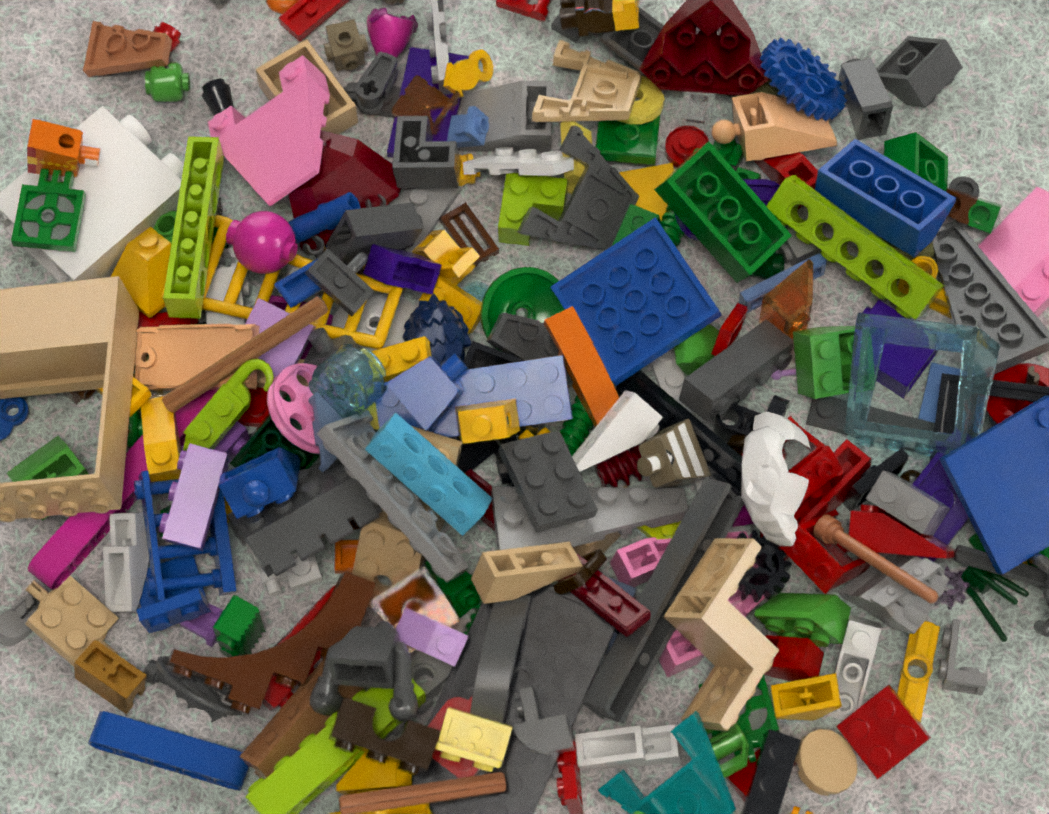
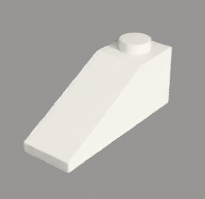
(621, 428)

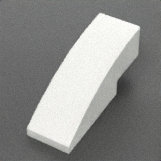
(125, 561)
(628, 747)

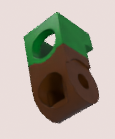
(974, 211)

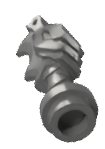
(194, 684)

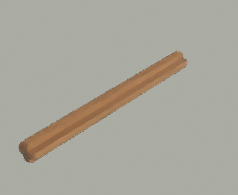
(250, 350)

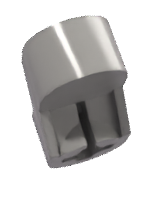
(11, 624)

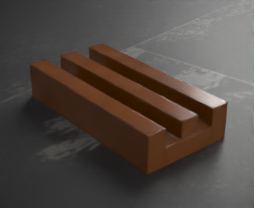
(465, 209)

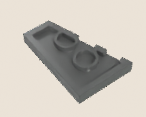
(523, 338)

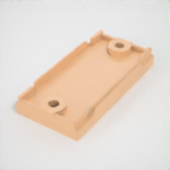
(185, 351)

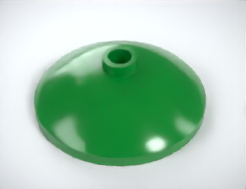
(516, 289)

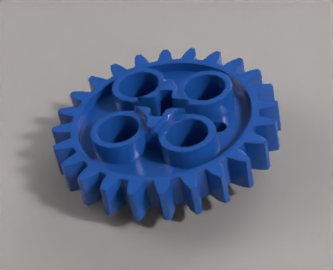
(803, 79)

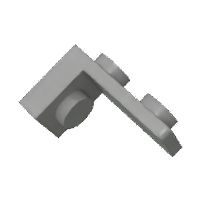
(966, 678)

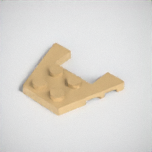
(600, 94)

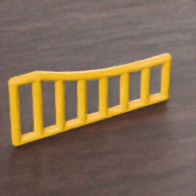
(229, 306)

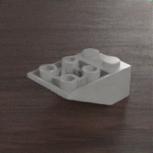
(510, 116)

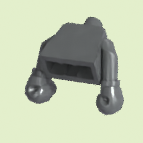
(367, 659)

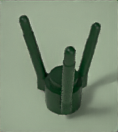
(981, 582)

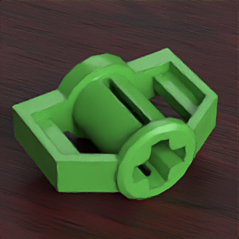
(727, 743)

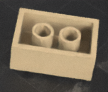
(340, 110)

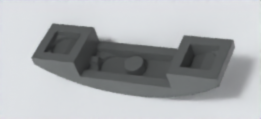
(499, 658)

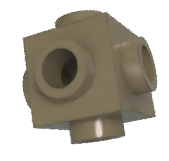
(345, 45)

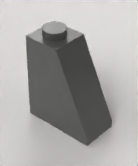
(866, 98)
(388, 226)

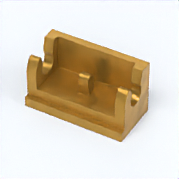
(109, 676)

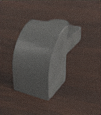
(540, 735)

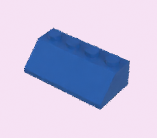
(884, 196)

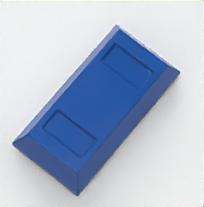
(297, 286)

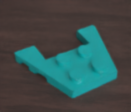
(691, 790)

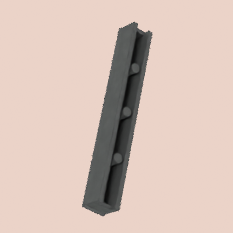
(635, 656)

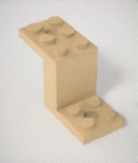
(387, 549)
(722, 632)

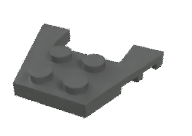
(594, 207)

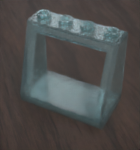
(975, 380)

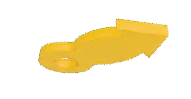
(466, 72)

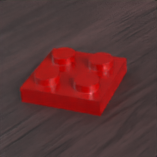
(883, 731)

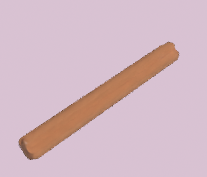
(422, 793)

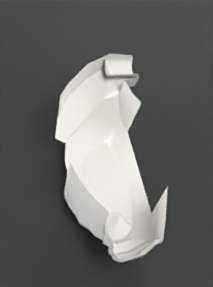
(766, 485)

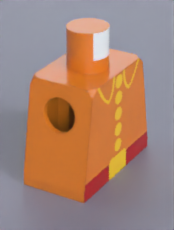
(58, 148)

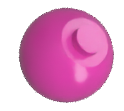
(262, 242)

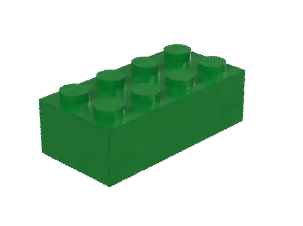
(723, 212)

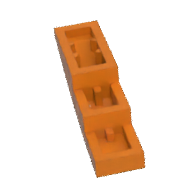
(582, 363)

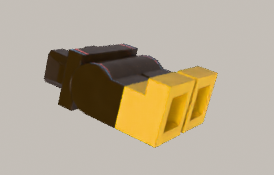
(599, 15)

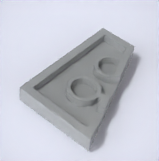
(438, 46)

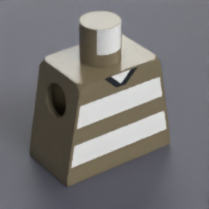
(673, 457)

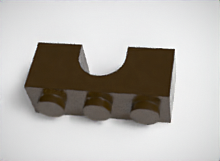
(355, 731)

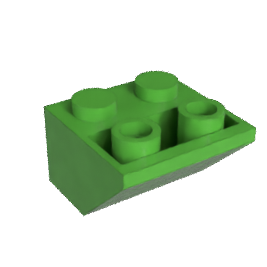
(823, 360)
(49, 461)
(803, 615)

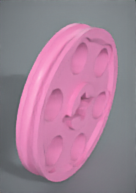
(298, 408)

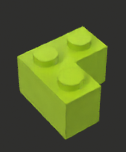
(527, 191)

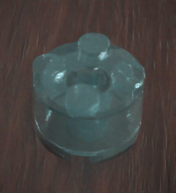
(349, 380)

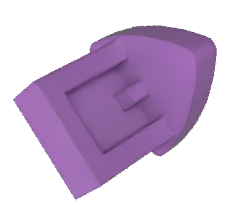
(203, 625)

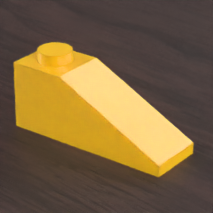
(160, 440)

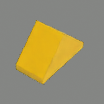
(806, 698)

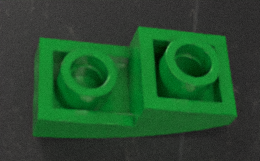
(459, 591)

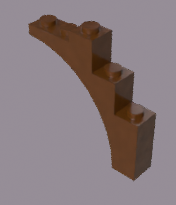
(289, 661)

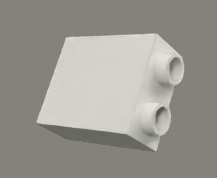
(121, 199)

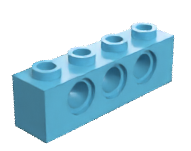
(428, 474)

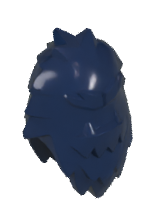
(441, 326)

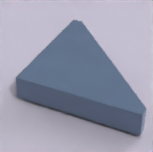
(323, 415)

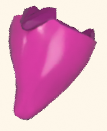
(390, 32)

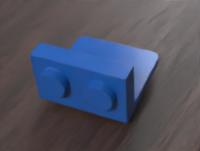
(178, 604)

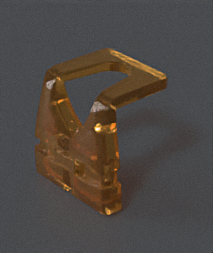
(422, 98)

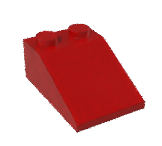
(890, 535)

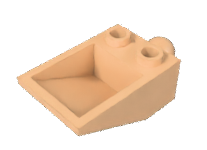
(772, 127)

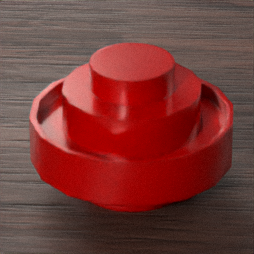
(682, 143)

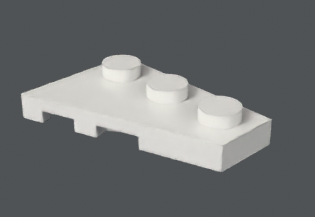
(524, 161)

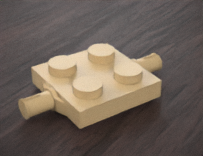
(69, 618)

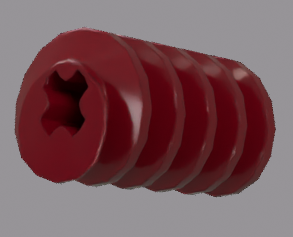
(619, 468)

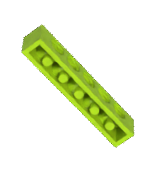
(193, 227)
(922, 286)

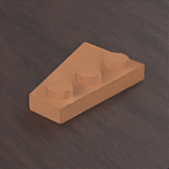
(124, 50)

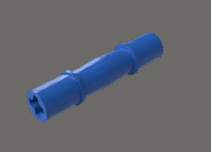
(324, 217)

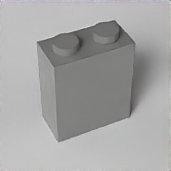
(908, 503)

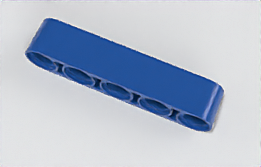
(169, 750)

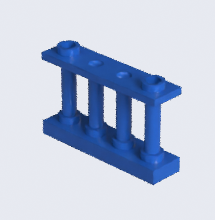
(216, 545)

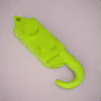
(225, 407)

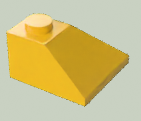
(144, 270)

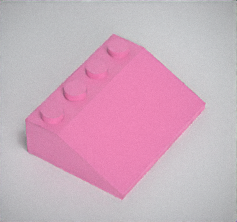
(1021, 249)

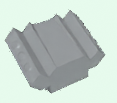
(892, 601)

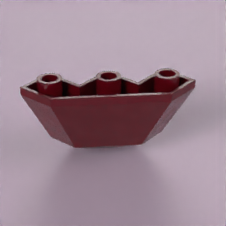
(706, 51)
(344, 168)

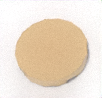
(826, 762)

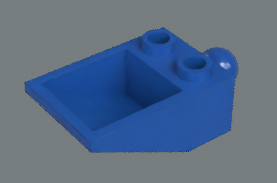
(260, 482)

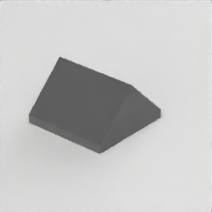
(634, 43)

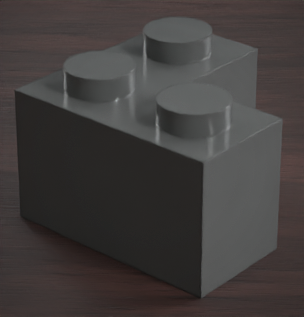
(420, 160)

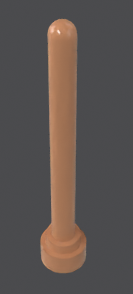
(831, 531)

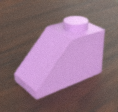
(431, 637)

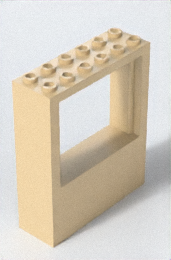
(69, 342)

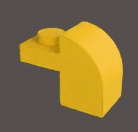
(442, 249)

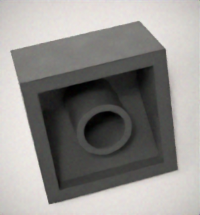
(919, 70)

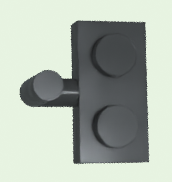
(341, 280)

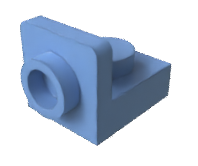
(469, 128)

